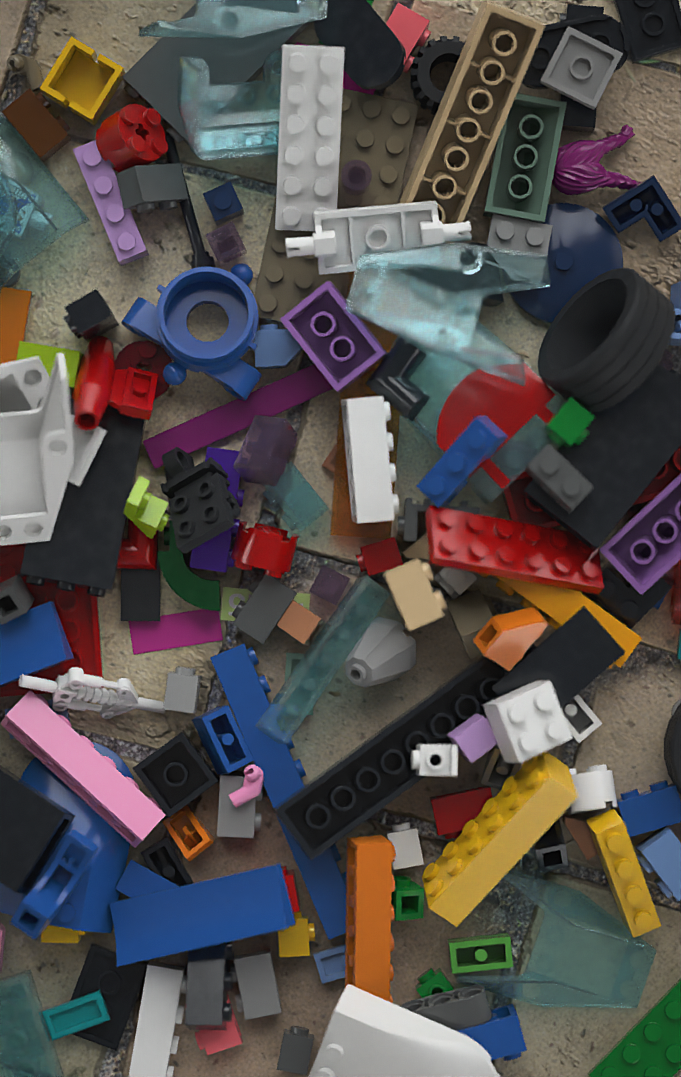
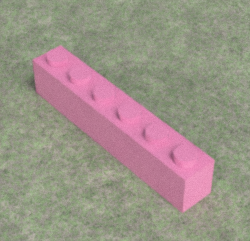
(83, 768)

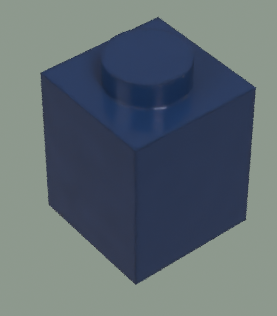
(223, 203)

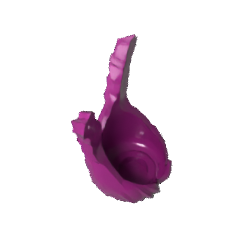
(579, 168)

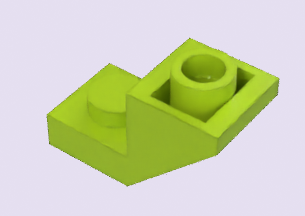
(145, 509)

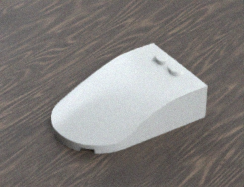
(386, 1040)

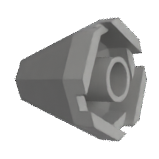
(381, 654)

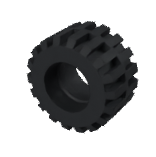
(434, 53)

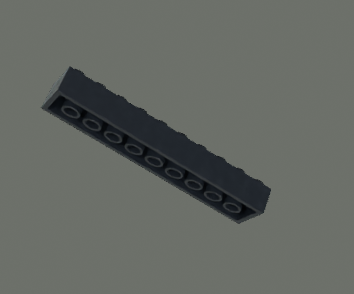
(381, 765)

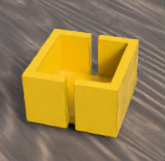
(82, 82)

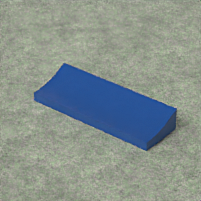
(32, 643)
(201, 914)

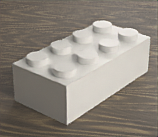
(368, 459)

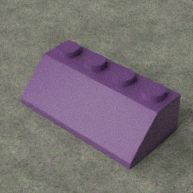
(650, 540)

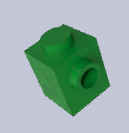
(568, 424)
(407, 899)
(433, 983)

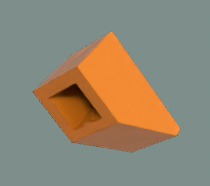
(510, 635)

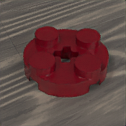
(145, 353)

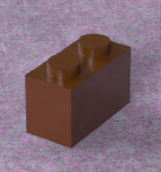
(37, 125)

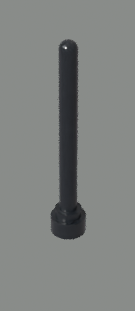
(201, 257)

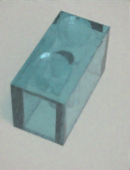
(296, 498)

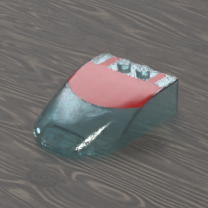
(464, 392)

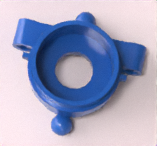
(168, 326)

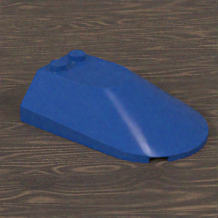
(89, 903)

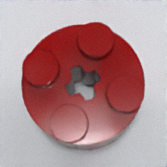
(131, 137)
(264, 548)

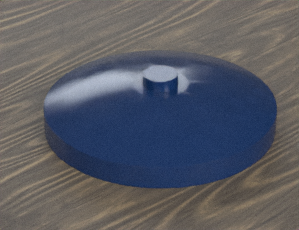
(578, 252)

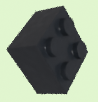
(176, 773)

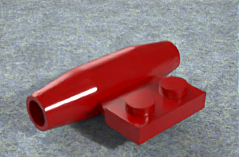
(100, 384)

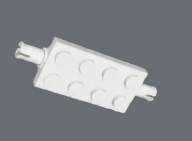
(354, 232)

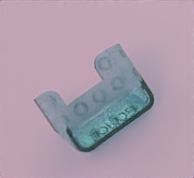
(230, 117)

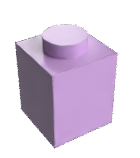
(473, 737)

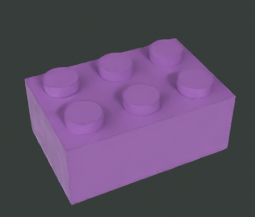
(333, 337)

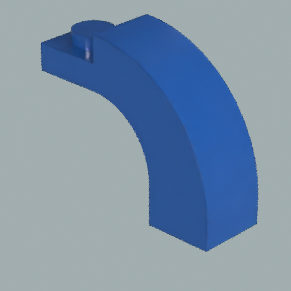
(56, 885)

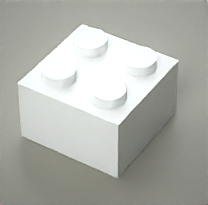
(527, 721)

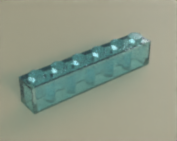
(322, 660)

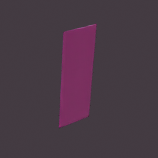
(175, 631)

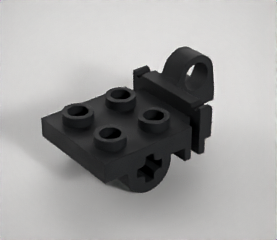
(199, 499)

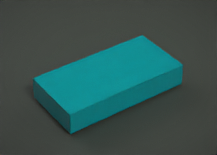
(76, 1015)

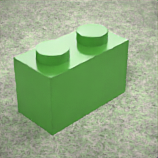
(480, 953)

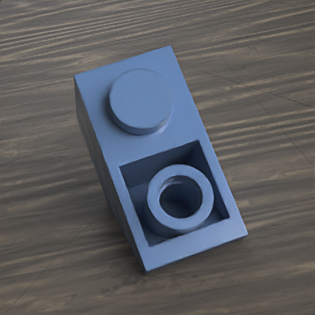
(275, 347)

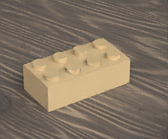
(413, 594)

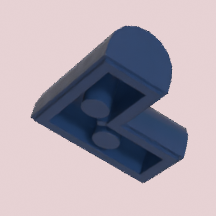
(648, 202)

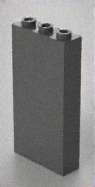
(229, 61)

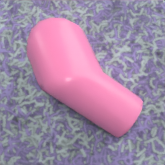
(251, 786)

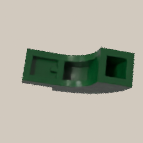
(187, 585)

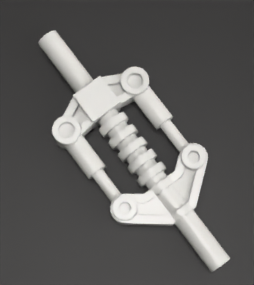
(111, 702)

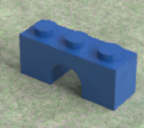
(459, 461)

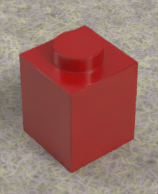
(379, 556)

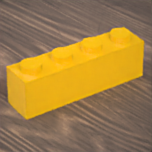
(623, 872)

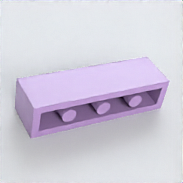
(107, 198)

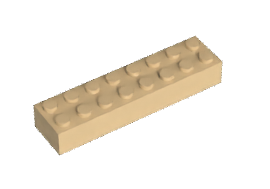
(473, 110)

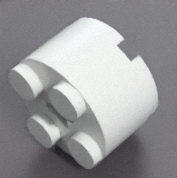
(593, 790)

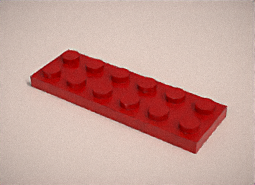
(511, 550)

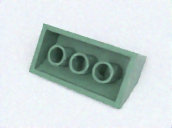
(525, 159)

